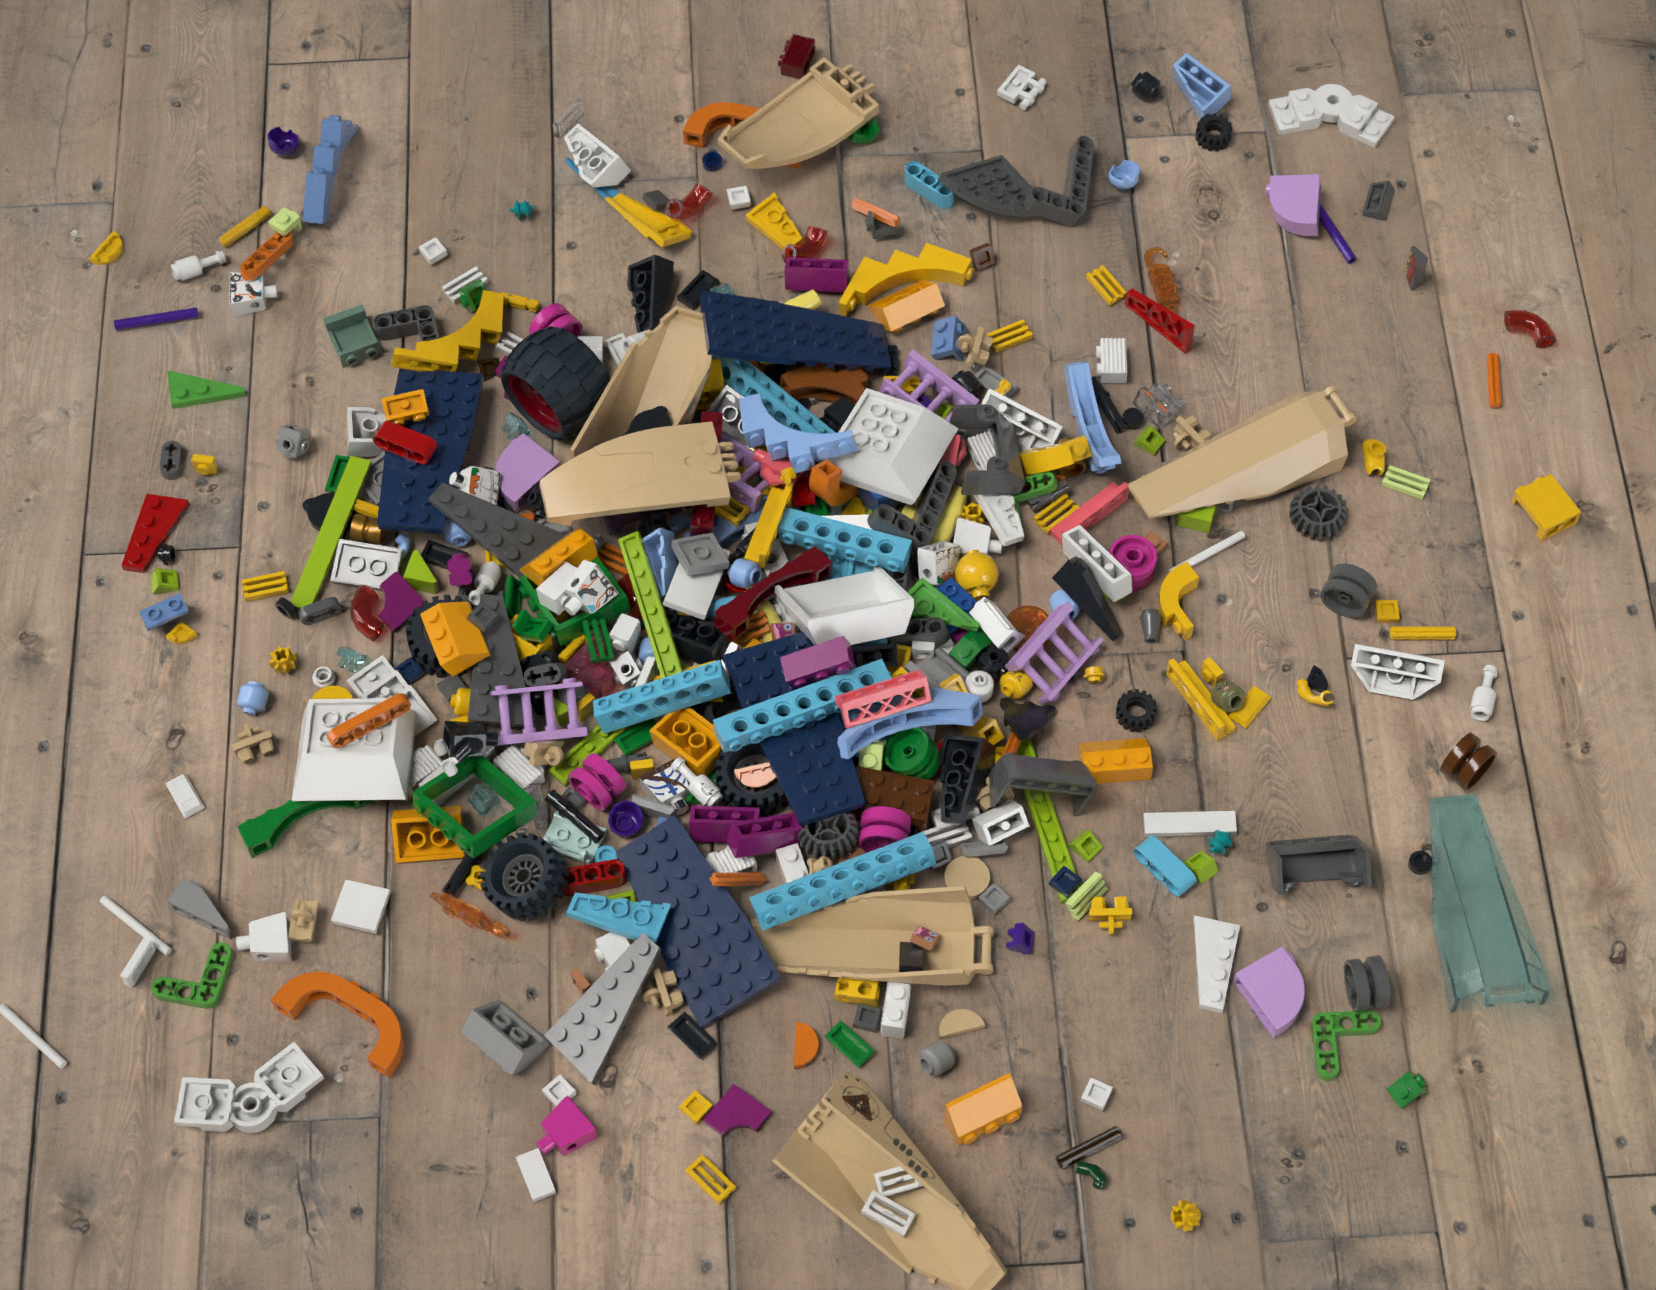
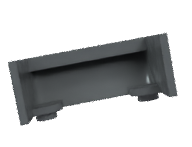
(1004, 470)
(1042, 775)
(1318, 859)

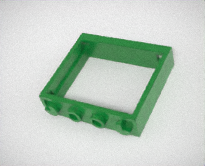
(573, 627)
(524, 805)

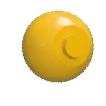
(976, 574)

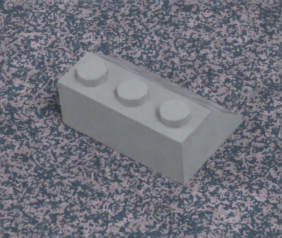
(504, 1036)

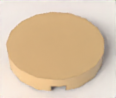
(969, 873)

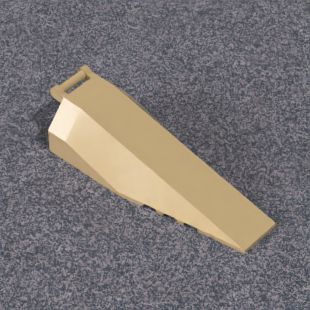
(1253, 459)
(865, 932)

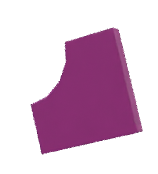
(399, 601)
(736, 1111)

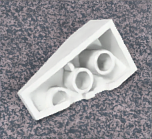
(595, 161)
(361, 428)

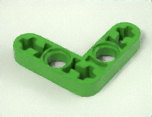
(1042, 489)
(198, 989)
(1334, 1029)

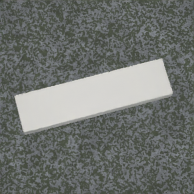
(1189, 823)

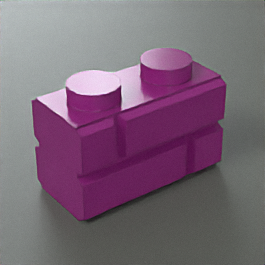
(460, 569)

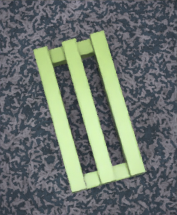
(1406, 479)
(1081, 900)

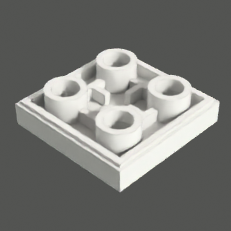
(360, 906)

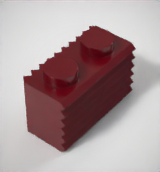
(797, 56)

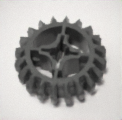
(1328, 505)
(828, 839)

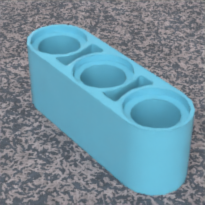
(928, 185)
(1165, 865)

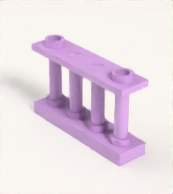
(930, 377)
(740, 490)
(1034, 646)
(551, 730)

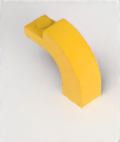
(1053, 457)
(1176, 585)
(986, 726)

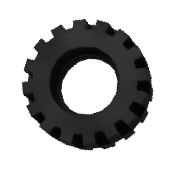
(1213, 123)
(1136, 722)

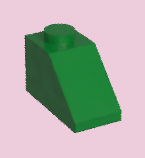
(970, 647)

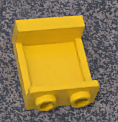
(1547, 506)

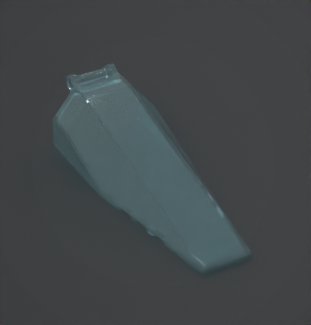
(1476, 912)

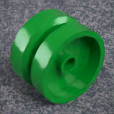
(912, 753)

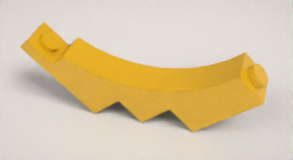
(876, 277)
(444, 352)

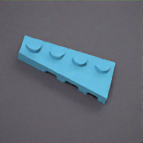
(619, 916)

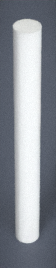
(1214, 549)
(135, 925)
(32, 1036)

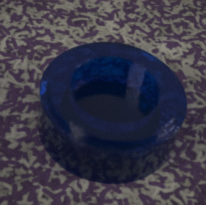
(712, 161)

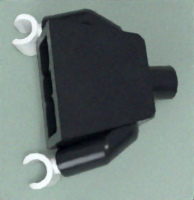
(461, 741)

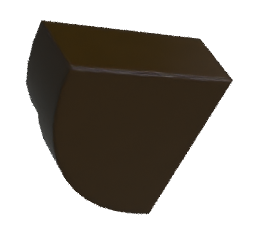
(488, 367)

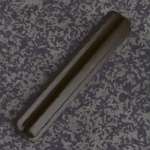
(1088, 1147)

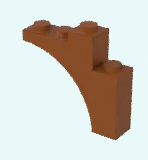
(813, 381)

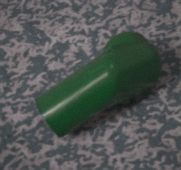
(1095, 1172)

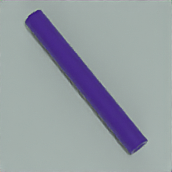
(1336, 236)
(156, 318)

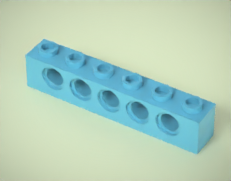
(806, 531)
(661, 696)

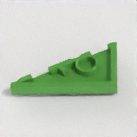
(193, 390)
(932, 603)

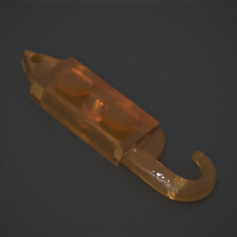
(1161, 280)
(470, 916)

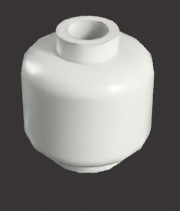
(980, 684)

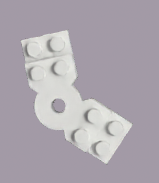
(1330, 103)
(220, 1105)

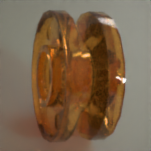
(1027, 618)

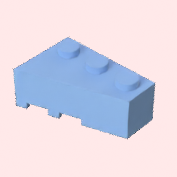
(1200, 86)
(661, 558)

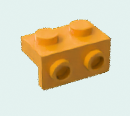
(405, 407)

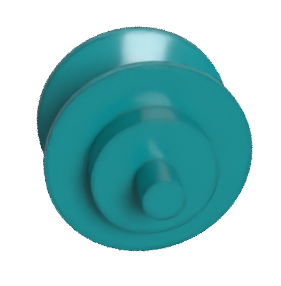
(522, 208)
(1219, 842)

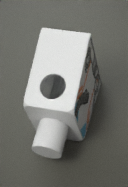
(249, 295)
(588, 589)

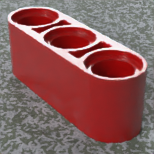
(405, 442)
(603, 881)

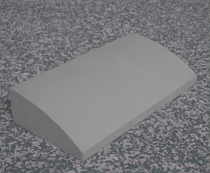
(728, 404)

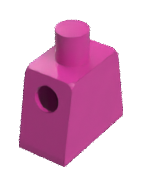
(565, 1129)

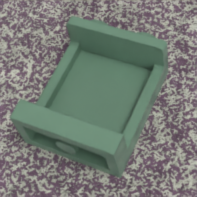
(352, 336)

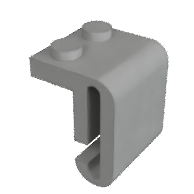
(938, 668)

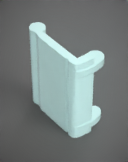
(571, 841)

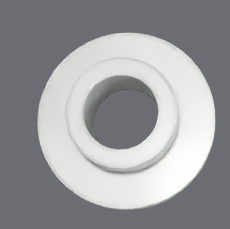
(323, 672)

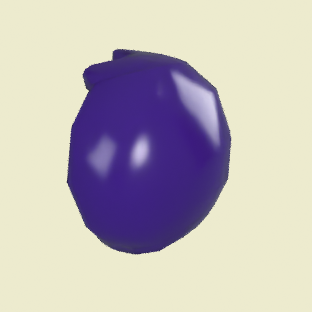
(282, 142)
(625, 819)

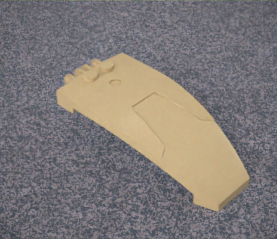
(803, 119)
(642, 474)

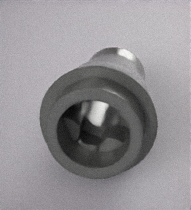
(1150, 624)

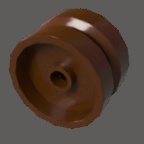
(1468, 761)

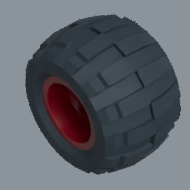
(554, 381)

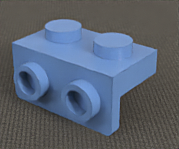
(945, 338)
(164, 612)

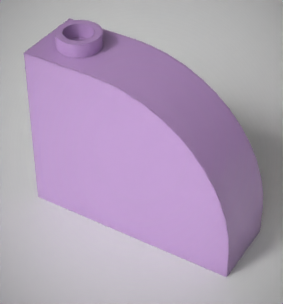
(1296, 202)
(521, 467)
(1273, 990)

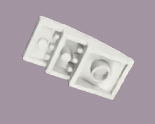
(382, 681)

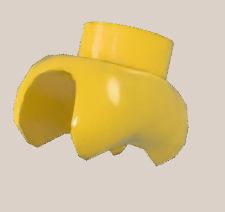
(1374, 456)

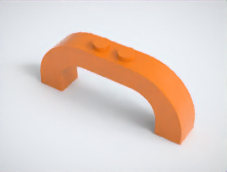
(714, 117)
(826, 484)
(369, 1006)

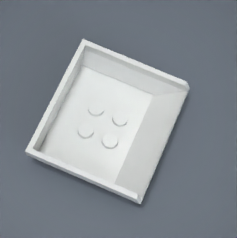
(895, 446)
(851, 606)
(365, 769)

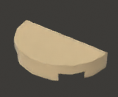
(960, 1022)

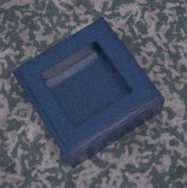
(410, 671)
(1065, 881)

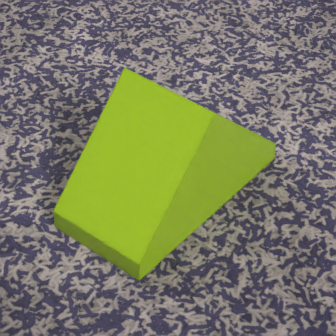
(1198, 519)
(419, 575)

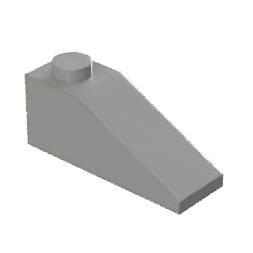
(193, 903)

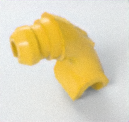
(1306, 694)

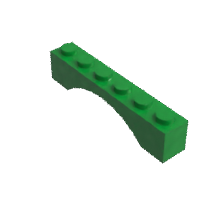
(264, 831)

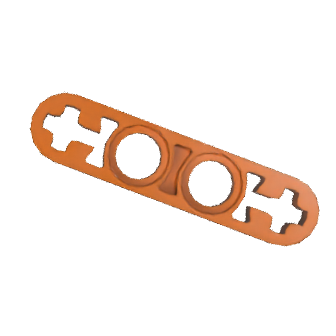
(253, 268)
(368, 720)

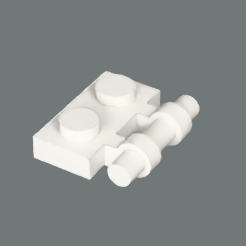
(1017, 83)

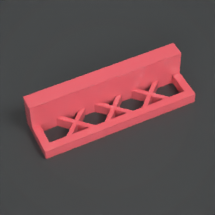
(1093, 510)
(883, 690)

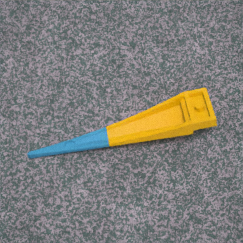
(648, 222)

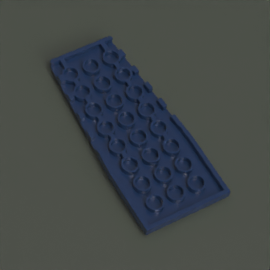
(789, 333)
(452, 416)
(802, 758)
(705, 933)

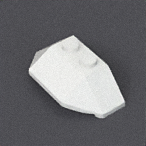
(1029, 426)
(1396, 671)

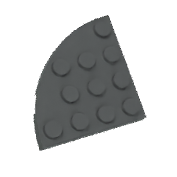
(990, 185)

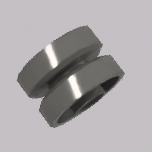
(1348, 590)
(1367, 983)

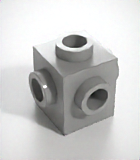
(292, 440)
(627, 669)

